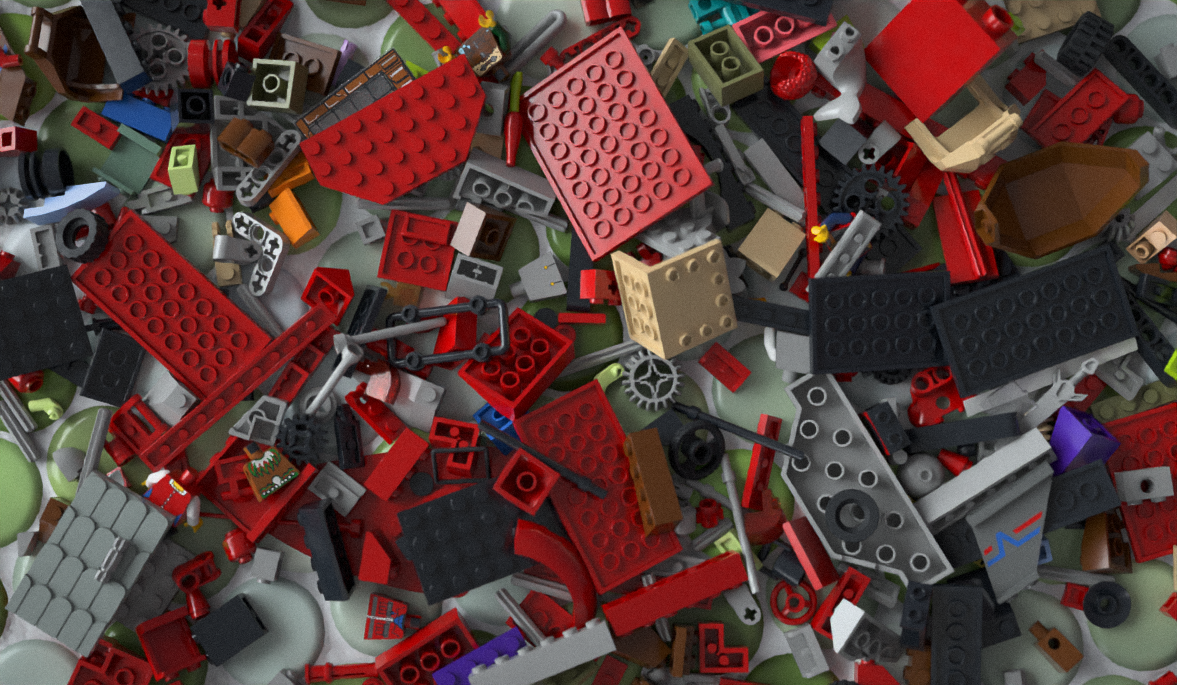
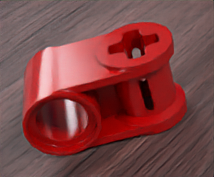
(199, 570)

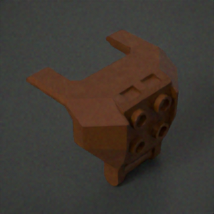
(71, 54)

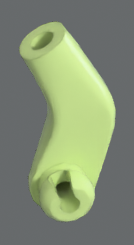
(609, 375)

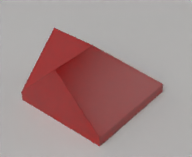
(333, 288)
(526, 481)

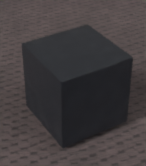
(192, 111)
(845, 139)

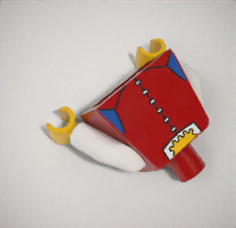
(176, 494)

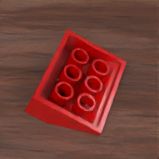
(522, 374)
(427, 651)

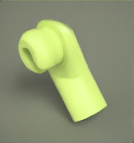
(49, 405)

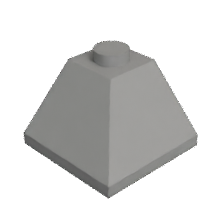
(170, 399)

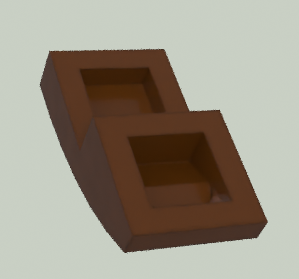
(1152, 269)

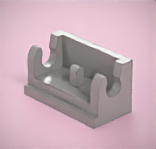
(806, 650)

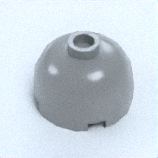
(920, 474)

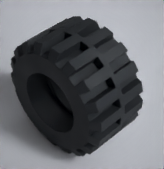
(1085, 43)

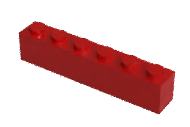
(675, 593)

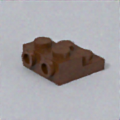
(681, 655)
(918, 667)

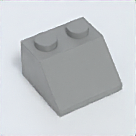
(1160, 161)

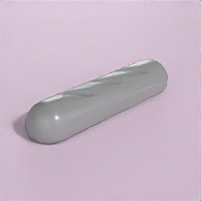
(535, 40)

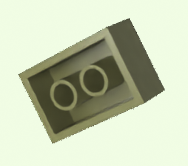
(725, 65)

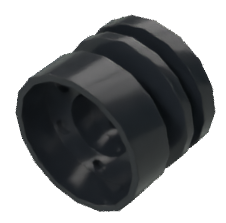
(45, 173)

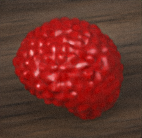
(792, 75)

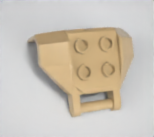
(974, 137)

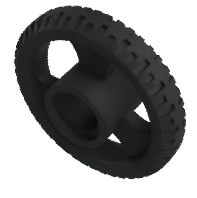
(706, 453)

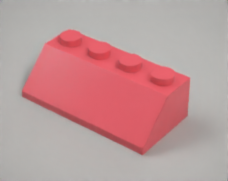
(772, 34)

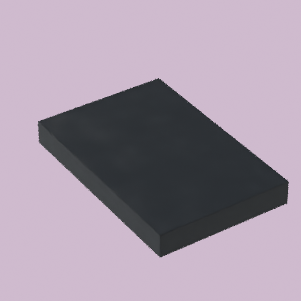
(113, 368)

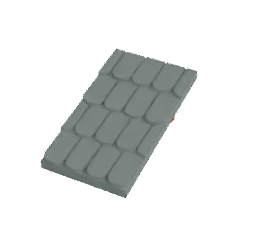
(61, 585)

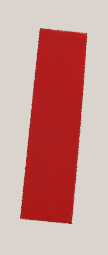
(303, 366)

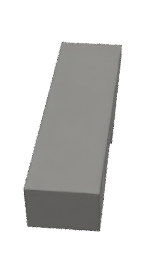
(774, 174)

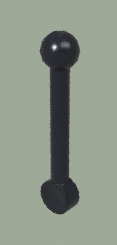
(784, 285)

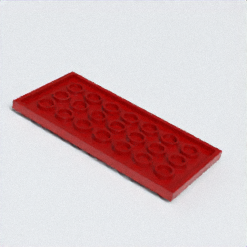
(170, 307)
(588, 439)

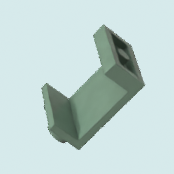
(130, 162)

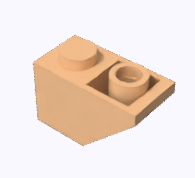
(1154, 238)

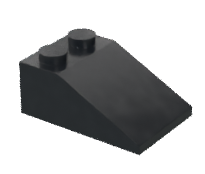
(997, 619)

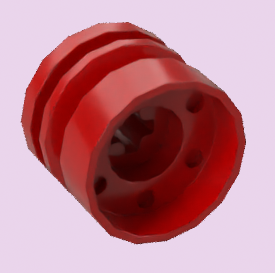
(208, 63)

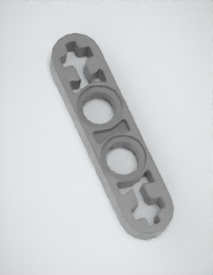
(272, 169)

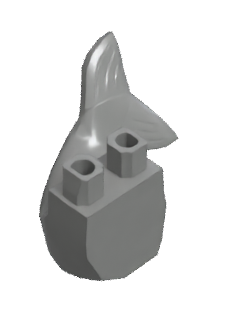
(844, 67)

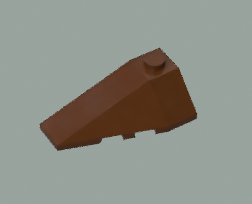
(1103, 545)

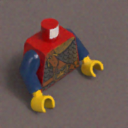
(833, 229)

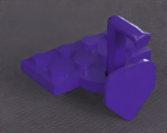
(458, 671)

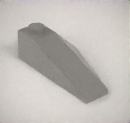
(416, 401)
(862, 636)

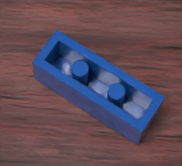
(140, 116)

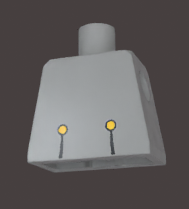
(539, 280)

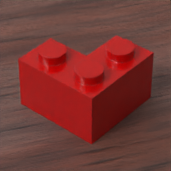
(456, 434)
(714, 655)

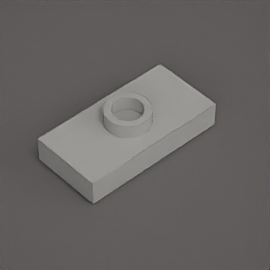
(45, 248)

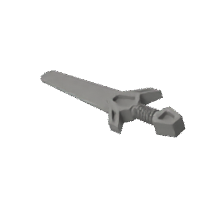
(1053, 399)

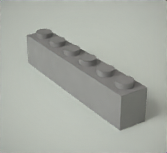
(983, 481)
(548, 658)

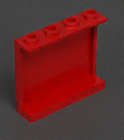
(248, 513)

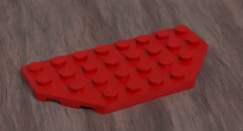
(402, 136)

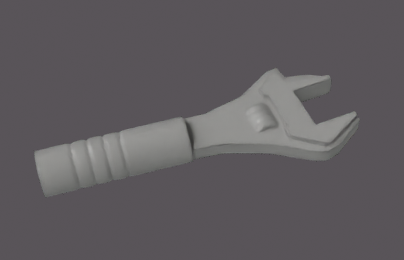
(709, 678)

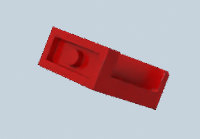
(169, 644)

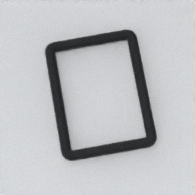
(461, 449)

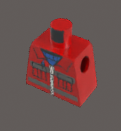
(389, 618)

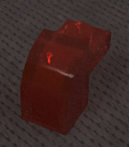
(384, 380)
(765, 525)

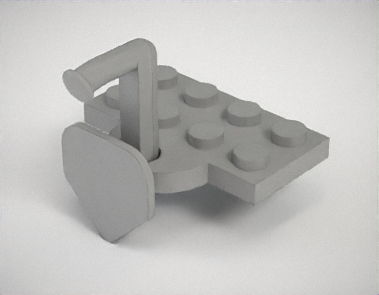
(692, 225)

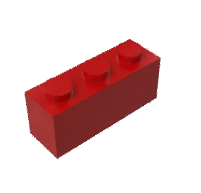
(398, 465)

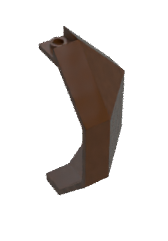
(1058, 197)

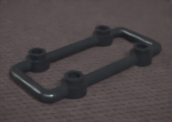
(482, 352)

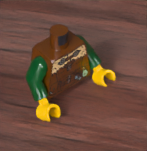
(485, 49)

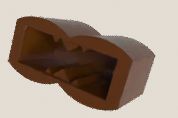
(246, 142)

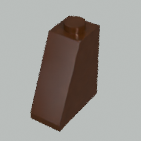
(642, 648)

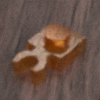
(403, 294)

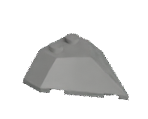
(226, 168)

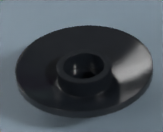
(1115, 610)

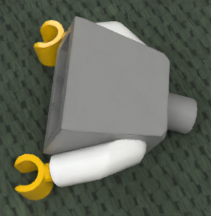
(788, 351)

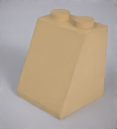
(771, 244)

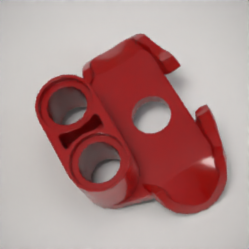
(923, 408)

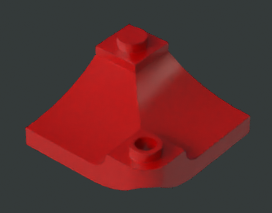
(111, 665)

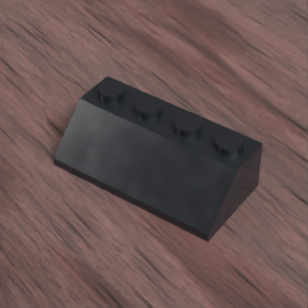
(327, 550)

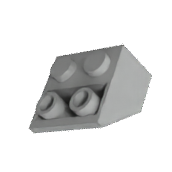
(473, 278)

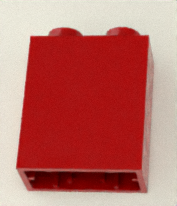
(938, 50)

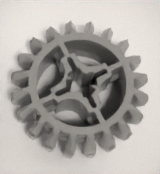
(655, 394)

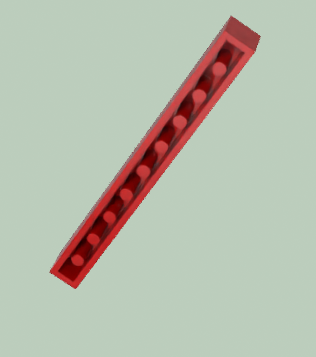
(880, 106)

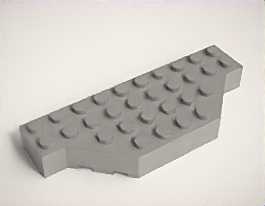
(845, 457)

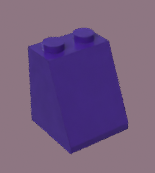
(1079, 441)

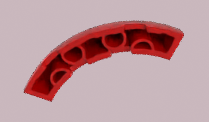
(563, 558)

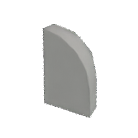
(70, 462)

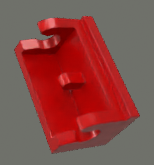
(724, 367)

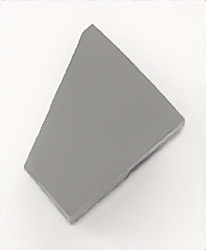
(261, 421)

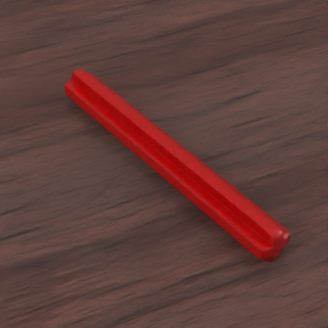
(965, 224)

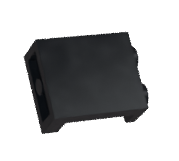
(228, 630)

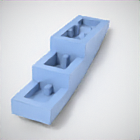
(77, 196)

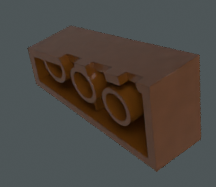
(652, 482)

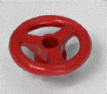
(782, 616)

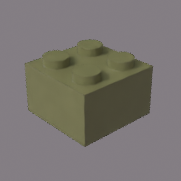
(278, 86)

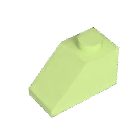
(184, 169)

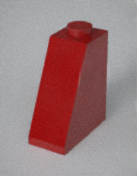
(457, 334)

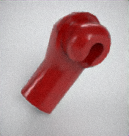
(11, 60)

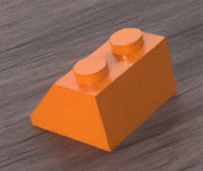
(293, 218)

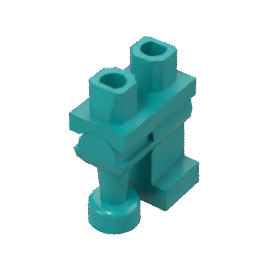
(729, 13)

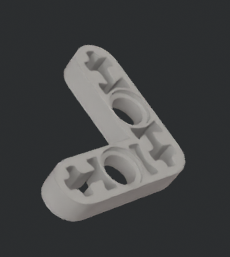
(268, 245)

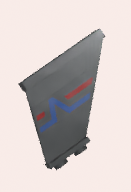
(1012, 530)

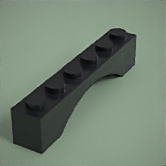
(698, 132)

